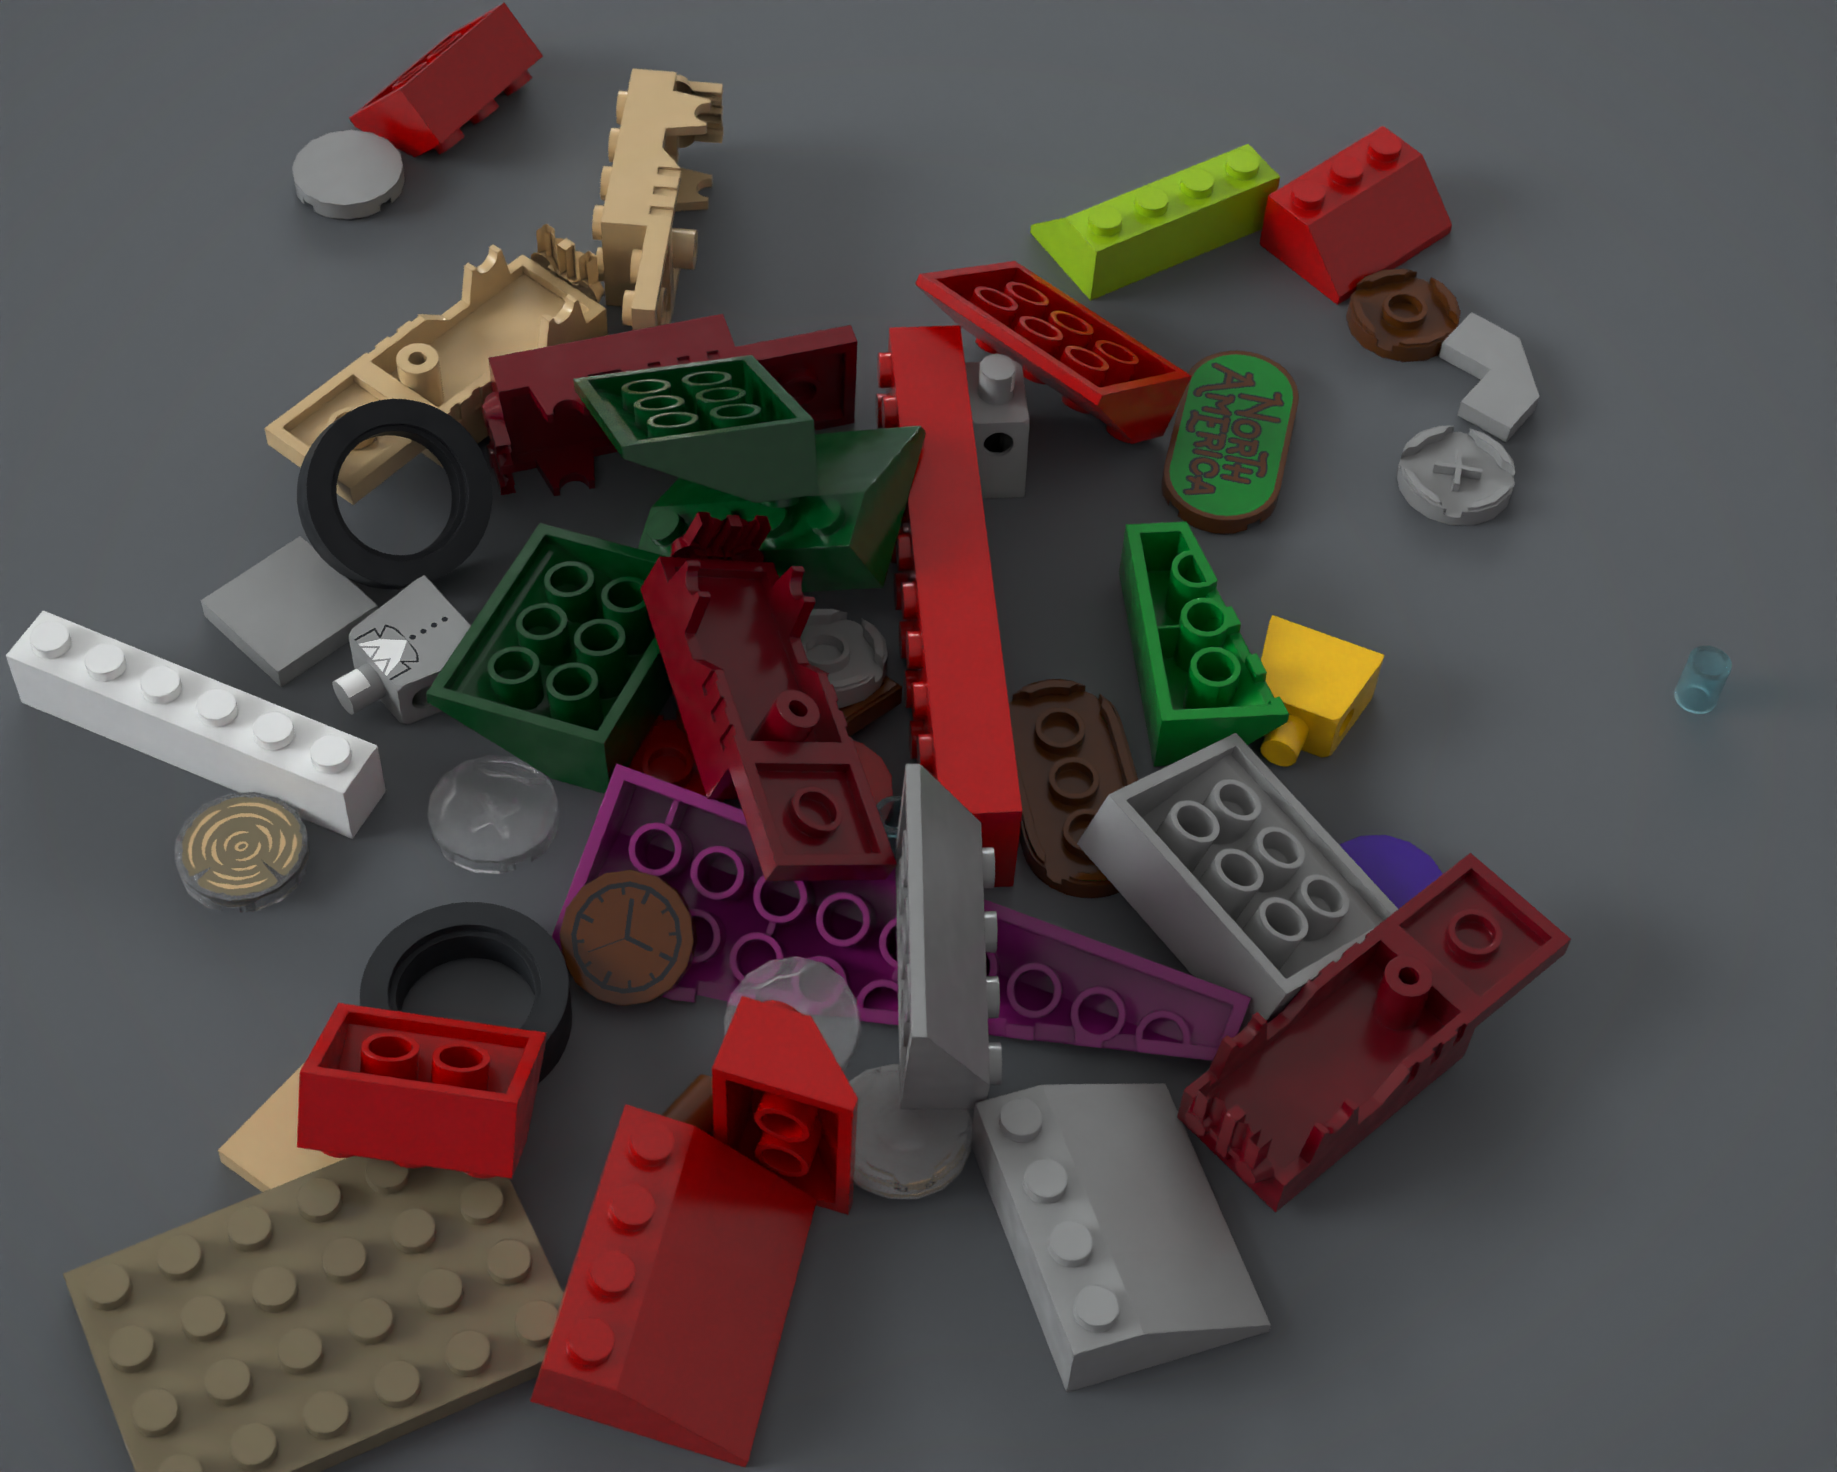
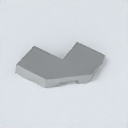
(1506, 384)

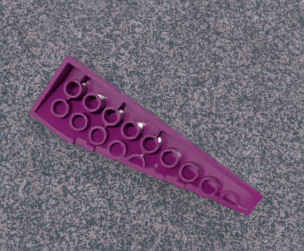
(1049, 978)

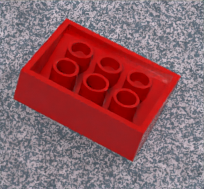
(1062, 346)
(677, 1291)

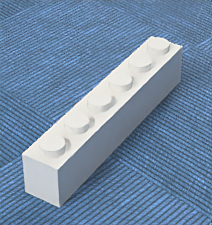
(197, 723)

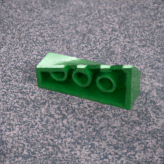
(1189, 648)

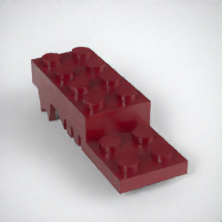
(545, 425)
(757, 709)
(1368, 1031)

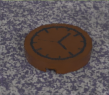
(628, 937)

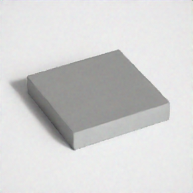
(288, 611)

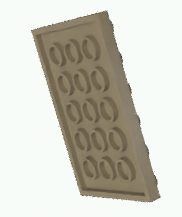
(317, 1318)

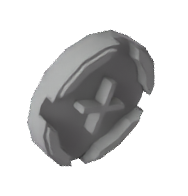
(1456, 475)

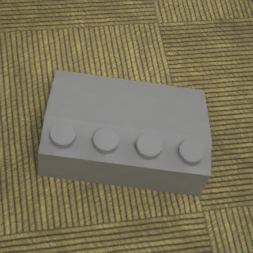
(1234, 874)
(943, 950)
(1113, 1227)

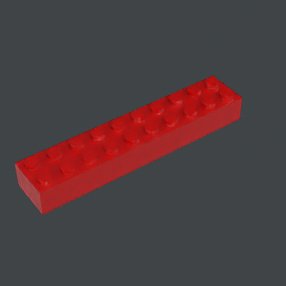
(948, 591)

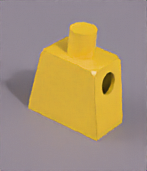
(1321, 685)

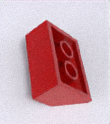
(452, 85)
(1355, 215)
(420, 1091)
(786, 1101)

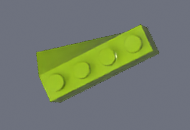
(1161, 222)

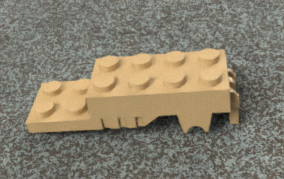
(646, 187)
(447, 355)

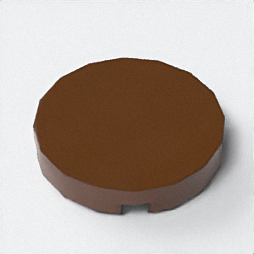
(1402, 315)

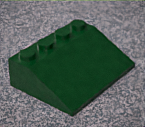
(710, 425)
(837, 535)
(562, 659)

